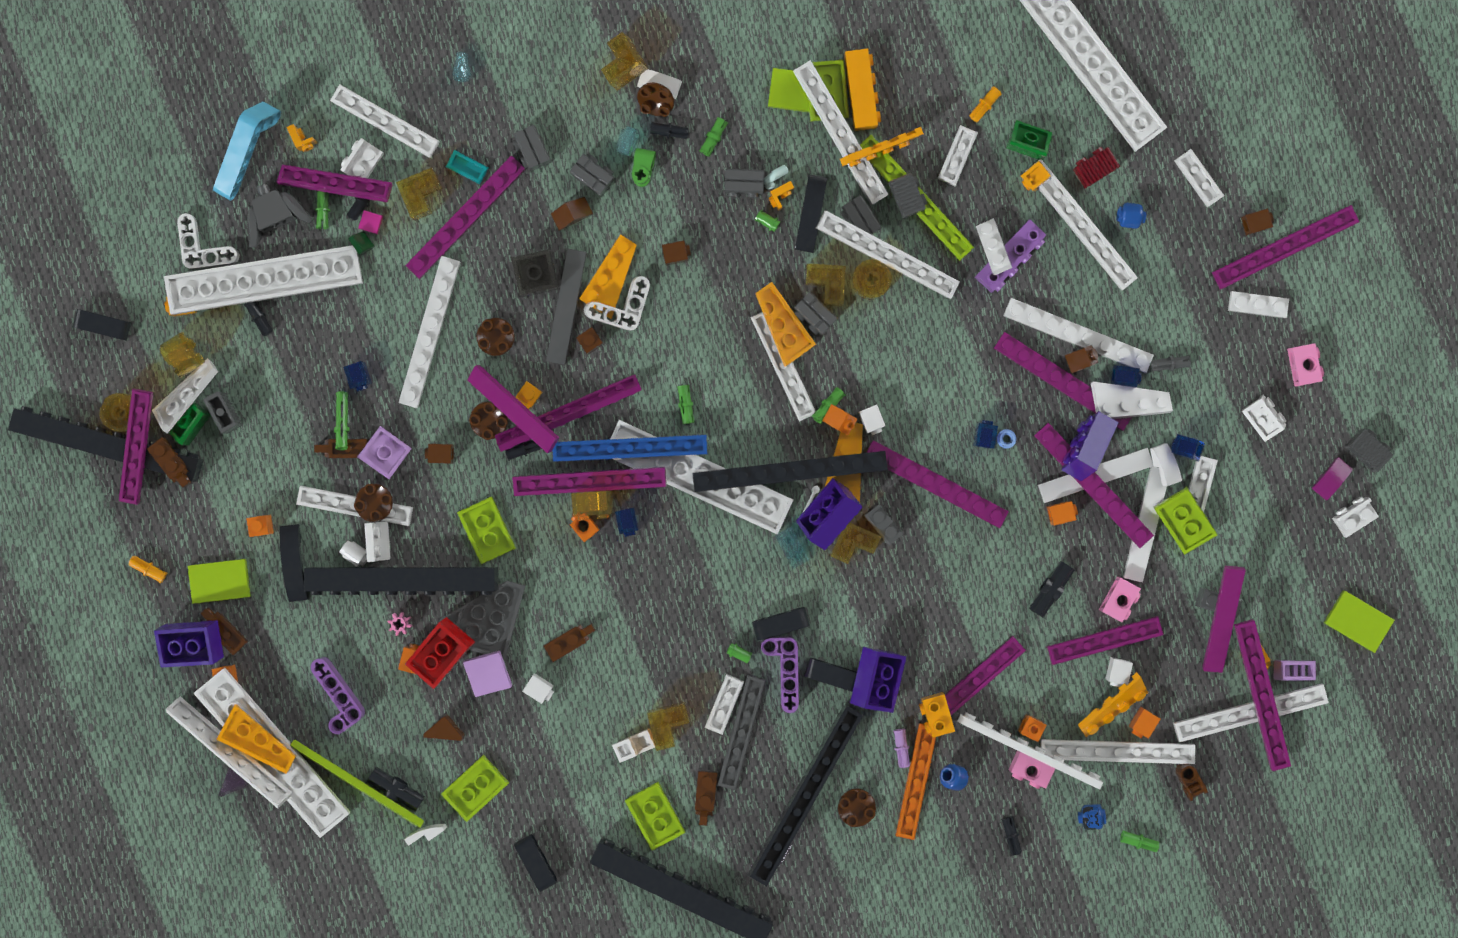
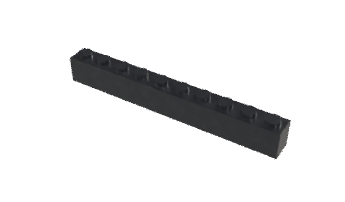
(87, 439)
(790, 471)
(401, 579)
(805, 795)
(680, 891)

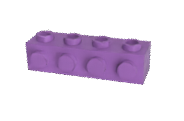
(1018, 251)

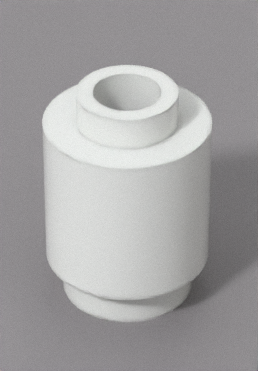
(354, 553)

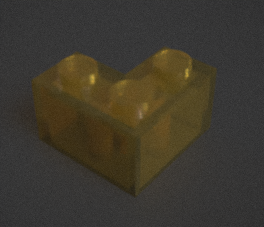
(627, 63)
(415, 188)
(832, 279)
(593, 503)
(853, 537)
(663, 720)

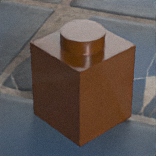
(1257, 221)
(676, 252)
(589, 340)
(1082, 358)
(440, 453)

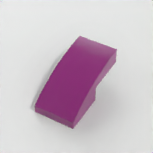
(1332, 479)

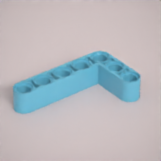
(241, 146)

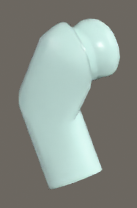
(774, 175)

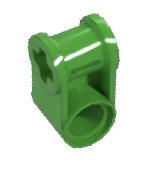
(643, 163)

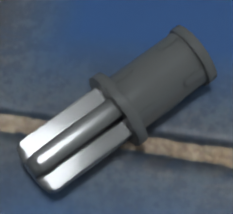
(1171, 363)

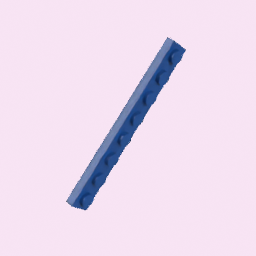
(630, 448)

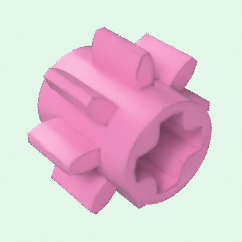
(404, 620)

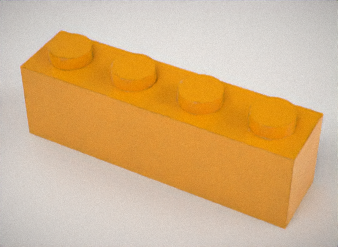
(861, 90)

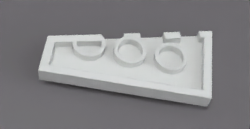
(181, 398)
(1126, 401)

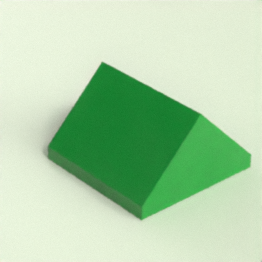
(1029, 140)
(189, 424)

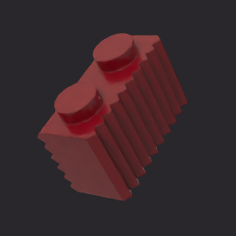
(1096, 167)

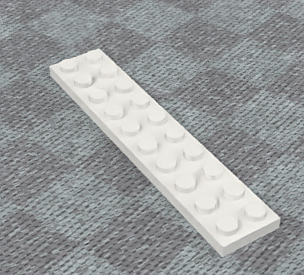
(1097, 70)
(263, 280)
(750, 503)
(310, 794)

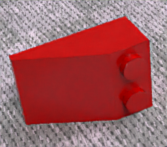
(439, 652)

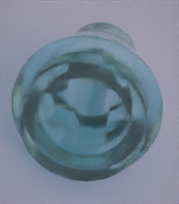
(461, 67)

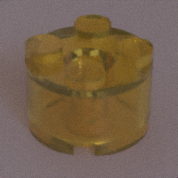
(877, 270)
(181, 354)
(111, 411)

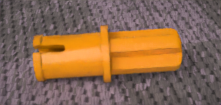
(985, 104)
(147, 569)

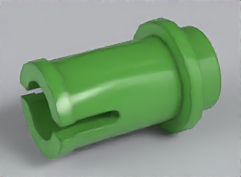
(767, 220)
(739, 653)

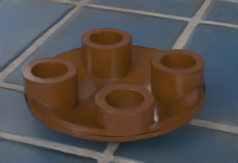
(655, 99)
(495, 336)
(487, 420)
(373, 502)
(856, 807)

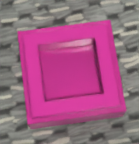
(370, 222)

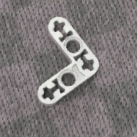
(195, 250)
(627, 310)

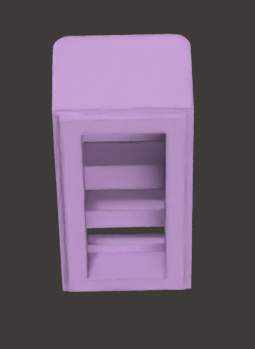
(1282, 670)

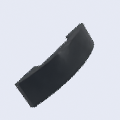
(811, 213)
(292, 562)

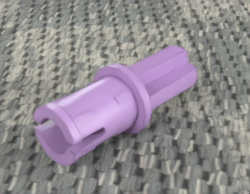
(901, 748)

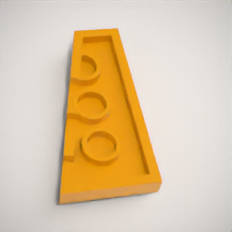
(884, 147)
(611, 275)
(786, 329)
(849, 445)
(1114, 705)
(254, 740)

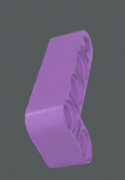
(785, 674)
(334, 693)

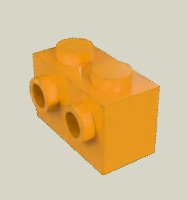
(937, 715)

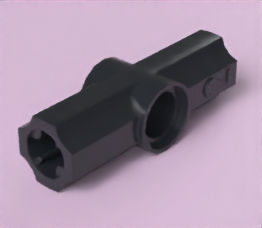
(1051, 589)
(395, 789)

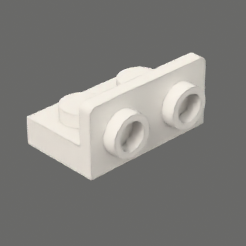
(361, 160)
(1265, 418)
(1355, 517)
(377, 541)

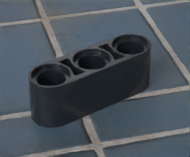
(101, 324)
(780, 623)
(830, 674)
(535, 862)

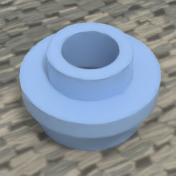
(1012, 436)

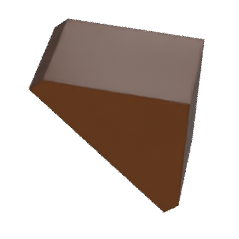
(571, 213)
(445, 729)

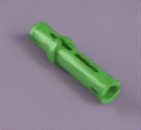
(341, 442)

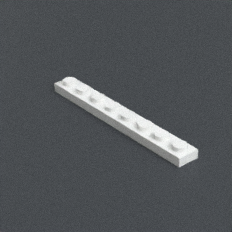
(839, 130)
(1086, 231)
(887, 254)
(429, 332)
(1077, 335)
(1246, 713)
(1120, 751)
(1038, 753)
(238, 761)

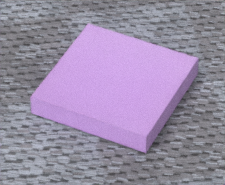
(384, 452)
(487, 673)

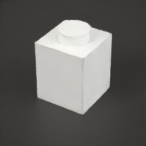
(872, 420)
(1118, 672)
(539, 689)

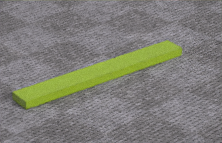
(932, 215)
(356, 783)

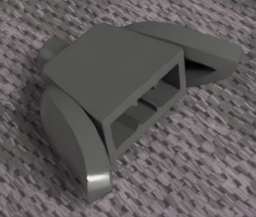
(272, 211)

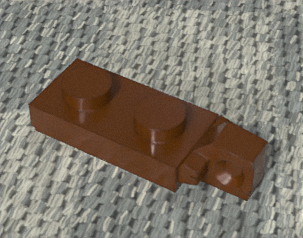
(355, 446)
(170, 462)
(230, 636)
(568, 641)
(705, 795)

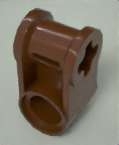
(1192, 783)

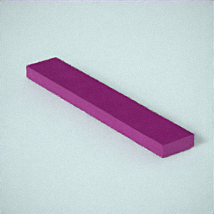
(334, 183)
(513, 408)
(135, 446)
(1223, 618)
(1105, 640)
(983, 674)

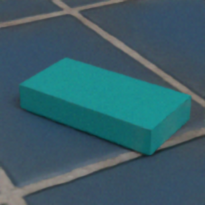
(467, 167)

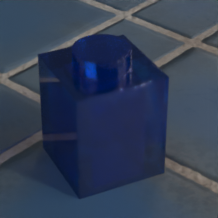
(357, 376)
(1126, 376)
(985, 434)
(1187, 447)
(627, 521)

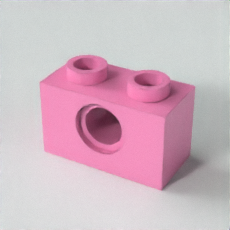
(1297, 357)
(1110, 604)
(1039, 778)

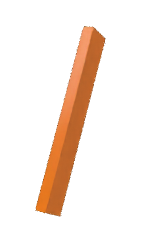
(915, 784)

